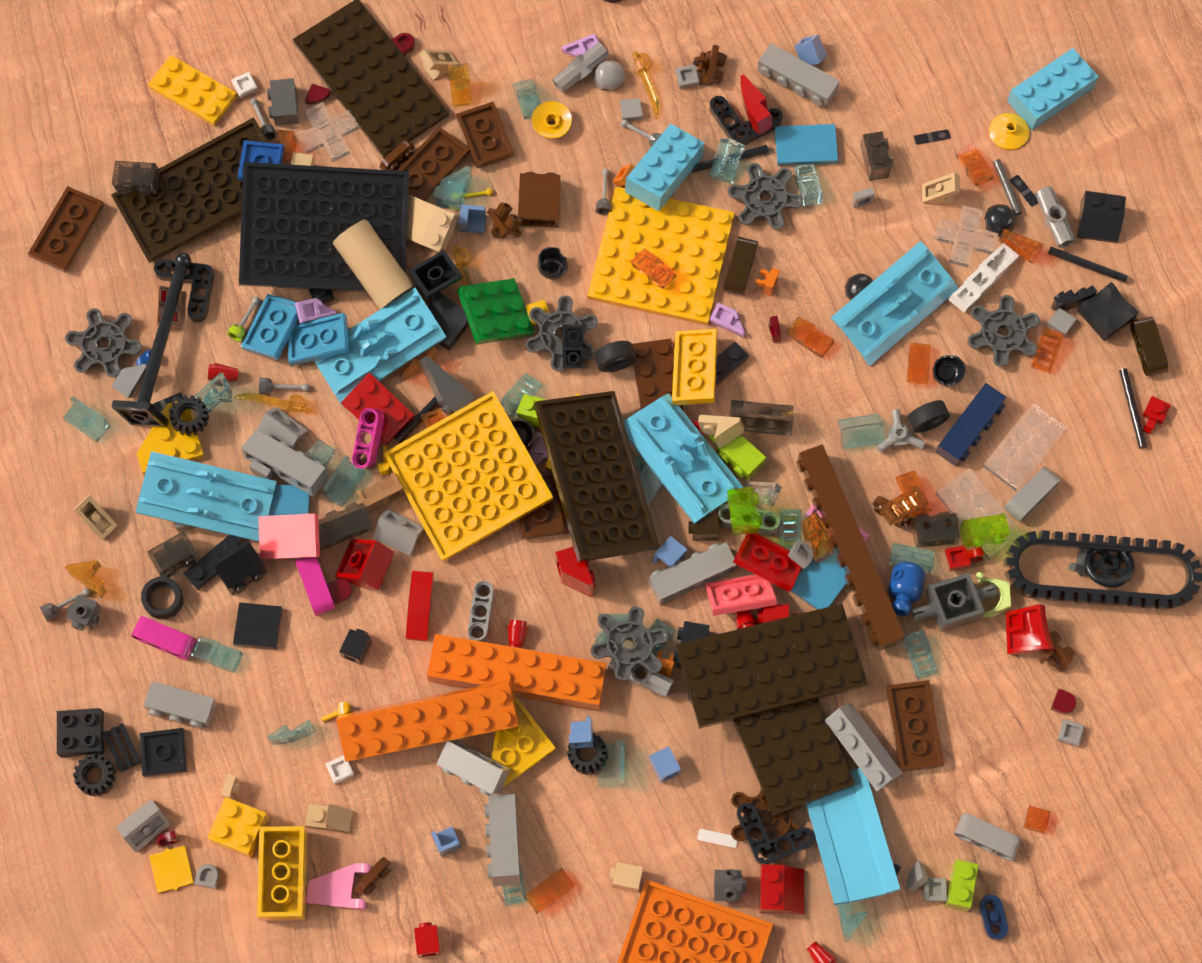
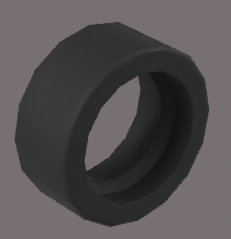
(615, 356)
(928, 416)
(157, 582)

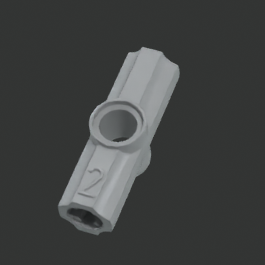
(580, 67)
(1059, 227)
(653, 681)

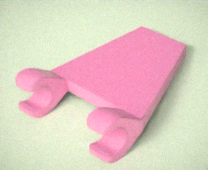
(337, 887)

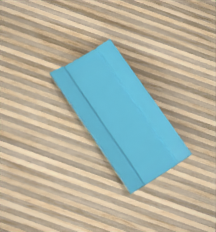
(895, 302)
(383, 344)
(680, 457)
(204, 496)
(853, 844)

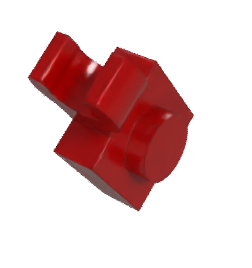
(1155, 412)
(960, 557)

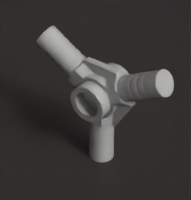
(899, 435)

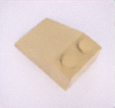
(429, 224)

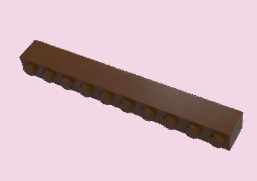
(850, 547)

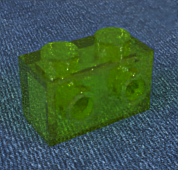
(743, 510)
(984, 530)

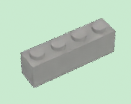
(798, 75)
(285, 462)
(692, 573)
(863, 747)
(503, 840)

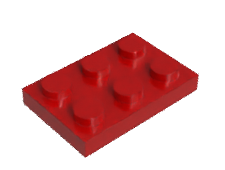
(373, 394)
(767, 561)

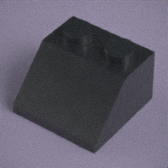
(1101, 216)
(435, 274)
(240, 568)

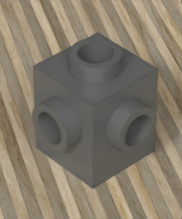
(83, 613)
(728, 885)

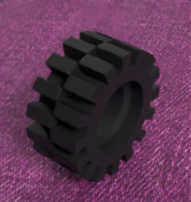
(188, 427)
(592, 765)
(83, 768)

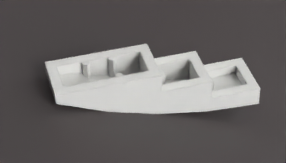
(984, 277)

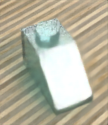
(453, 189)

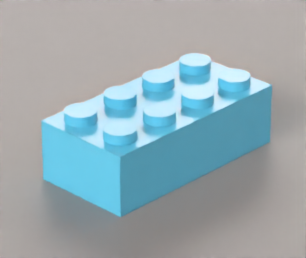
(1052, 88)
(664, 167)

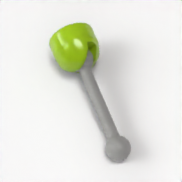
(237, 331)

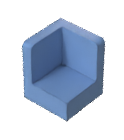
(811, 50)
(472, 219)
(670, 552)
(581, 734)
(664, 764)
(446, 841)

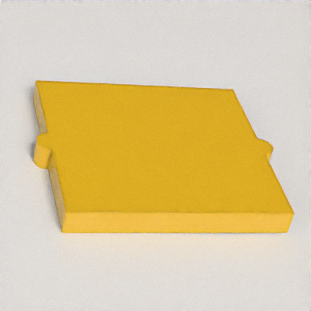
(171, 869)

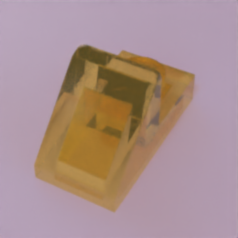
(460, 84)
(84, 572)

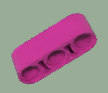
(375, 431)
(315, 585)
(163, 638)

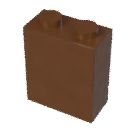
(539, 199)

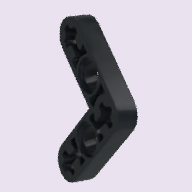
(742, 128)
(196, 280)
(764, 842)

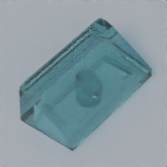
(726, 160)

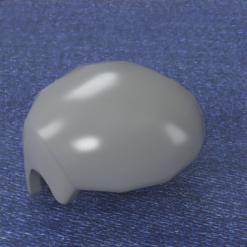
(608, 75)

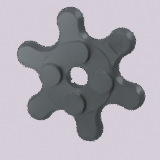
(771, 185)
(1006, 318)
(550, 323)
(98, 331)
(632, 630)

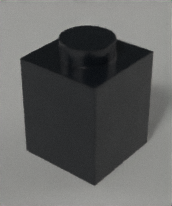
(355, 646)

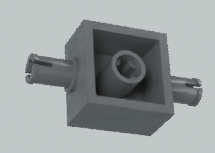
(960, 590)

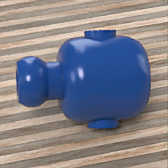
(906, 586)

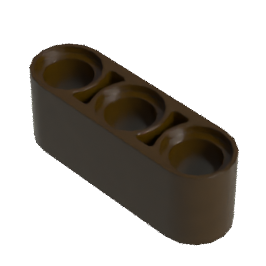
(740, 265)
(1149, 346)

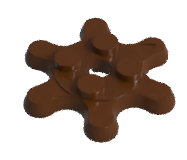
(780, 826)

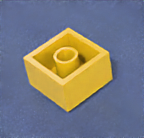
(237, 827)

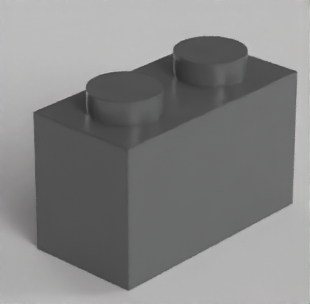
(284, 101)

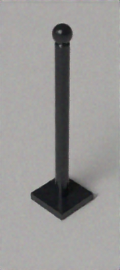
(142, 411)

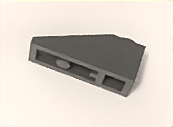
(447, 390)

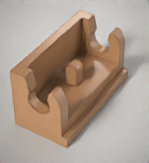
(380, 493)

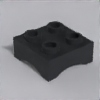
(1107, 311)
(450, 319)
(80, 732)

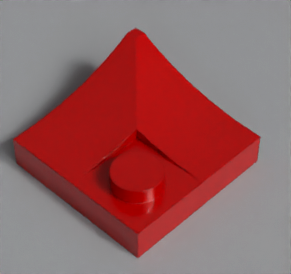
(1027, 630)

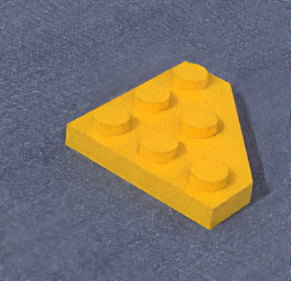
(169, 442)
(521, 746)

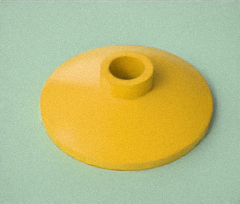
(554, 112)
(1006, 138)

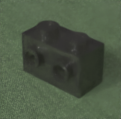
(876, 156)
(135, 177)
(935, 529)
(173, 555)

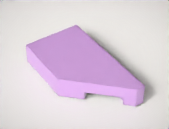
(580, 46)
(312, 310)
(727, 319)
(538, 450)

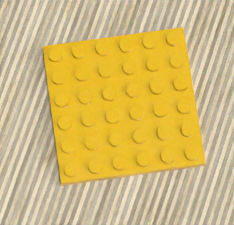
(681, 235)
(468, 476)

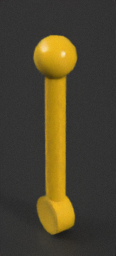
(489, 192)

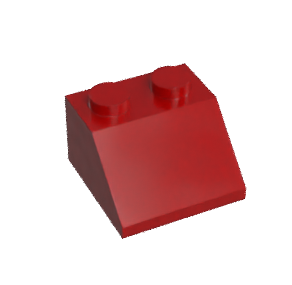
(365, 563)
(781, 889)

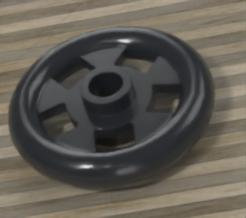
(1104, 579)

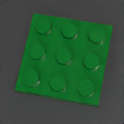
(495, 311)

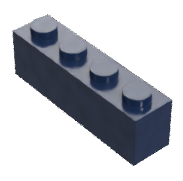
(971, 424)

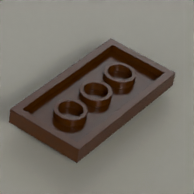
(433, 162)
(66, 229)
(654, 370)
(914, 726)

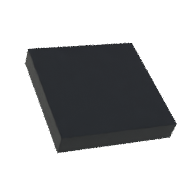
(257, 626)
(163, 752)

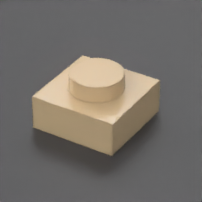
(231, 787)

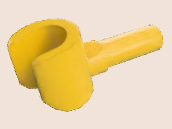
(384, 467)
(343, 708)

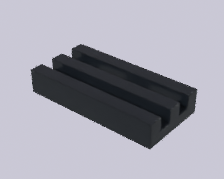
(114, 731)

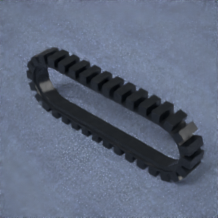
(1110, 544)

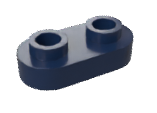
(993, 918)

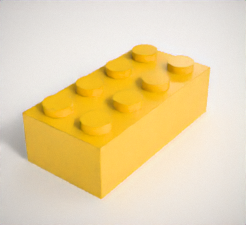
(282, 873)

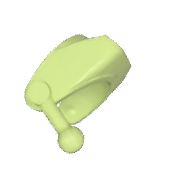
(1005, 600)

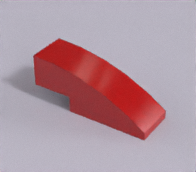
(755, 106)
(419, 605)

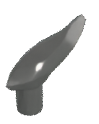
(1079, 565)

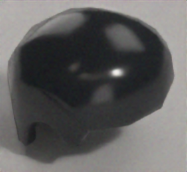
(999, 218)
(552, 263)
(856, 284)
(948, 370)
(525, 431)

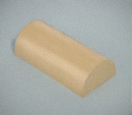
(372, 263)

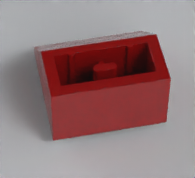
(573, 573)

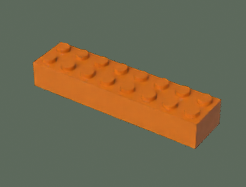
(531, 672)
(427, 720)

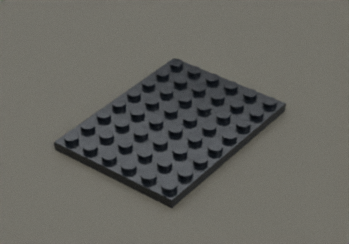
(300, 210)

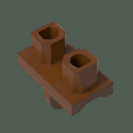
(707, 63)
(504, 224)
(1059, 657)

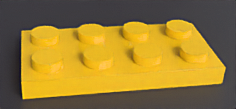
(192, 90)
(694, 367)

